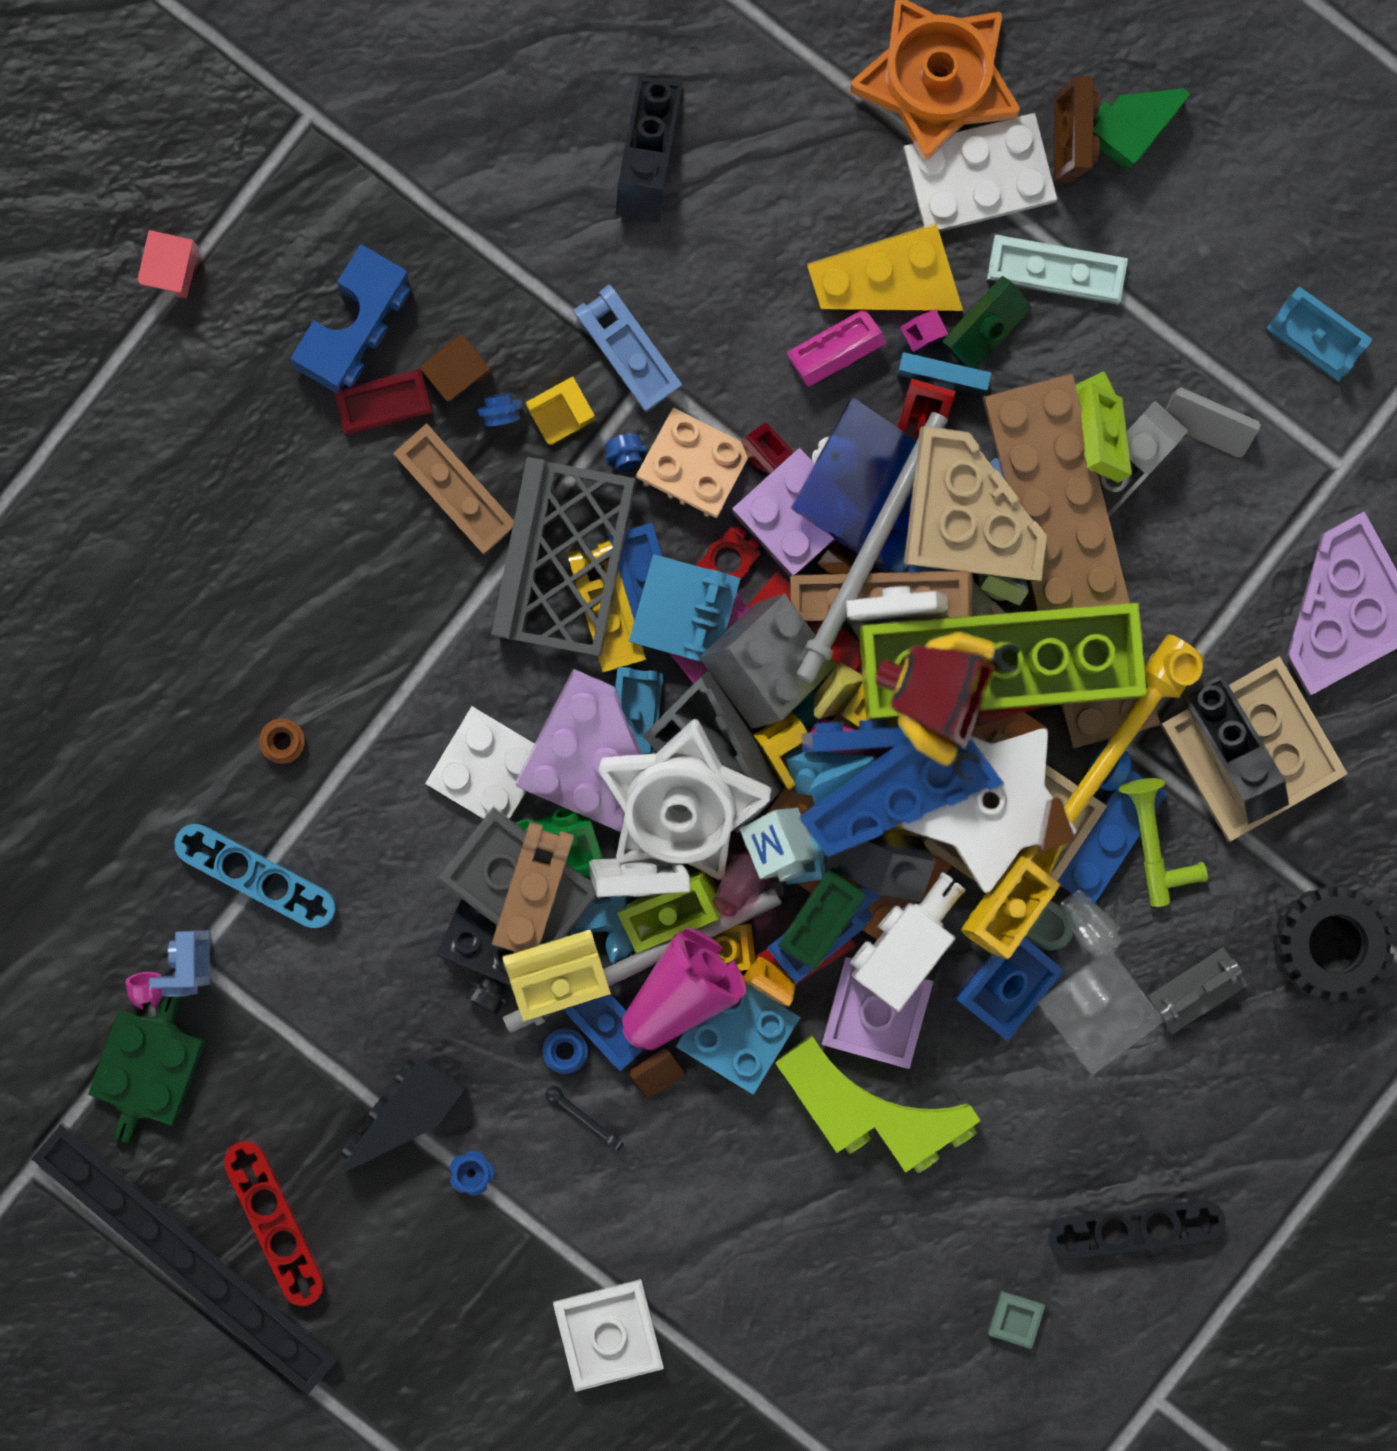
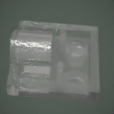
(1100, 1012)

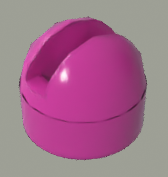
(139, 990)

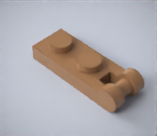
(532, 890)

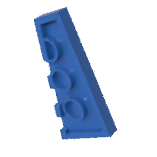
(892, 792)

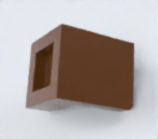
(455, 368)

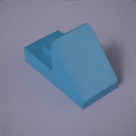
(823, 771)

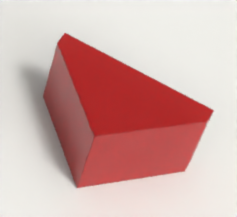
(920, 403)

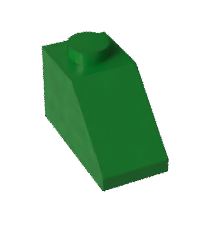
(1135, 123)

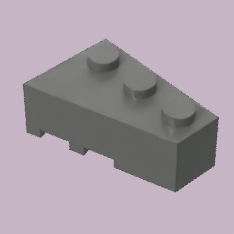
(725, 729)

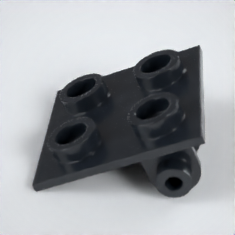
(470, 944)

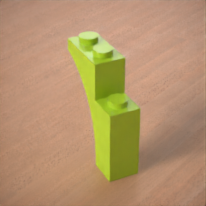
(849, 1112)

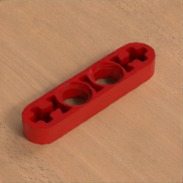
(267, 1225)

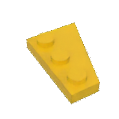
(889, 275)

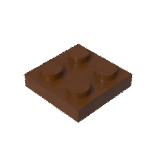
(1074, 142)

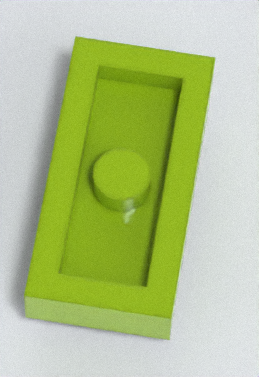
(1104, 433)

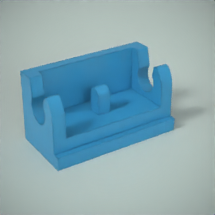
(1318, 334)
(640, 701)

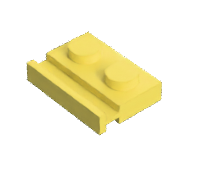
(556, 975)

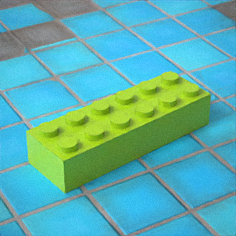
(1061, 659)

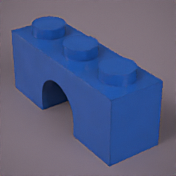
(335, 355)

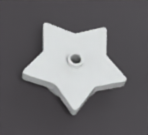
(681, 802)
(993, 838)

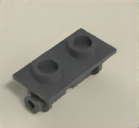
(1198, 990)

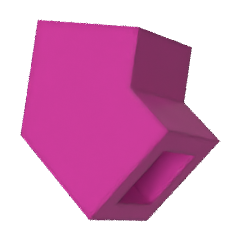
(924, 330)

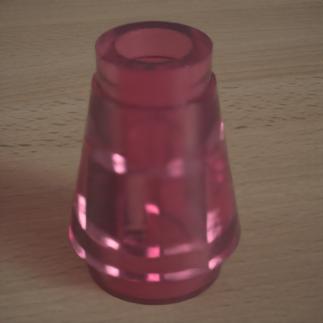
(738, 885)

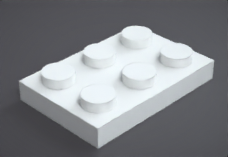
(982, 174)

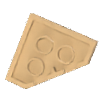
(968, 513)

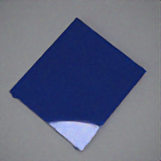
(855, 480)

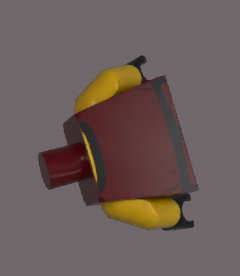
(942, 693)

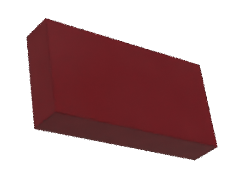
(383, 402)

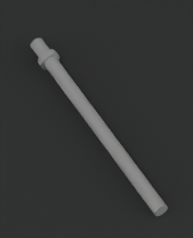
(819, 648)
(650, 956)

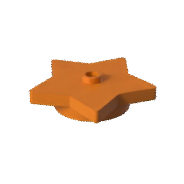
(934, 105)

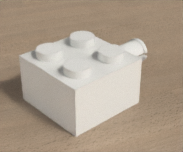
(908, 945)

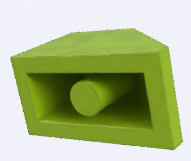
(663, 915)

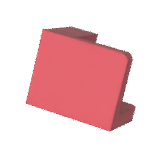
(168, 263)

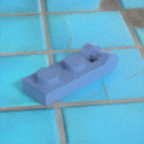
(628, 349)

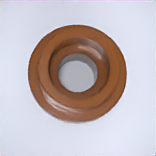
(268, 736)

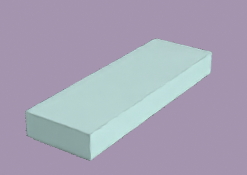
(1057, 269)

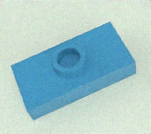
(944, 374)

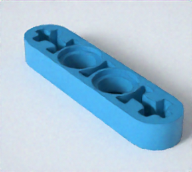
(257, 872)

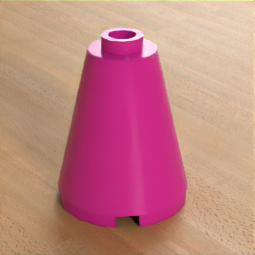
(682, 991)

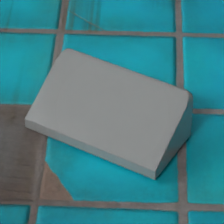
(1213, 422)

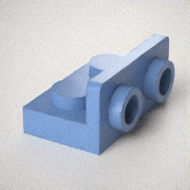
(192, 962)

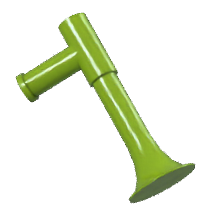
(1158, 880)

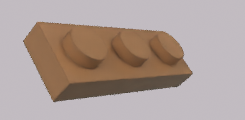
(455, 489)

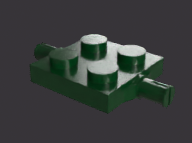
(147, 1067)

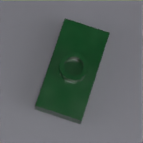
(987, 323)
(822, 920)

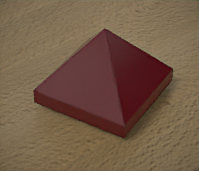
(766, 448)

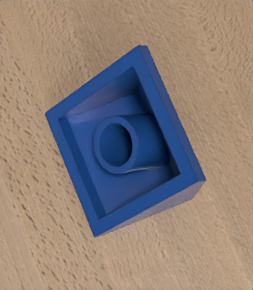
(1007, 990)

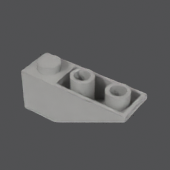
(1148, 444)

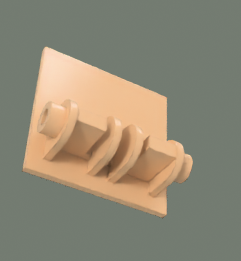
(693, 463)

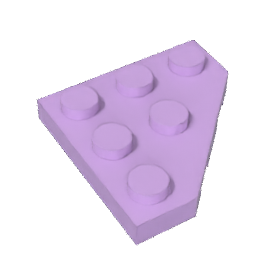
(1346, 607)
(568, 751)

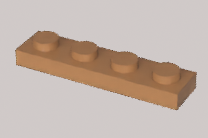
(816, 593)

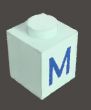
(779, 844)

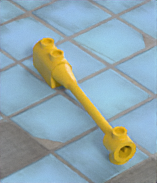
(1027, 883)

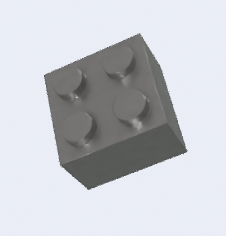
(760, 661)

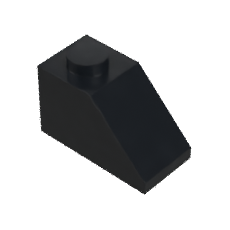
(887, 865)

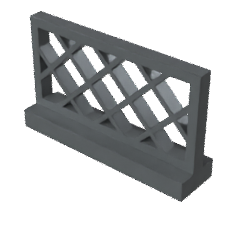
(525, 550)

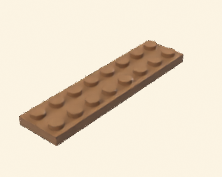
(1044, 463)

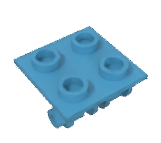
(683, 607)
(741, 1039)

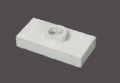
(897, 603)

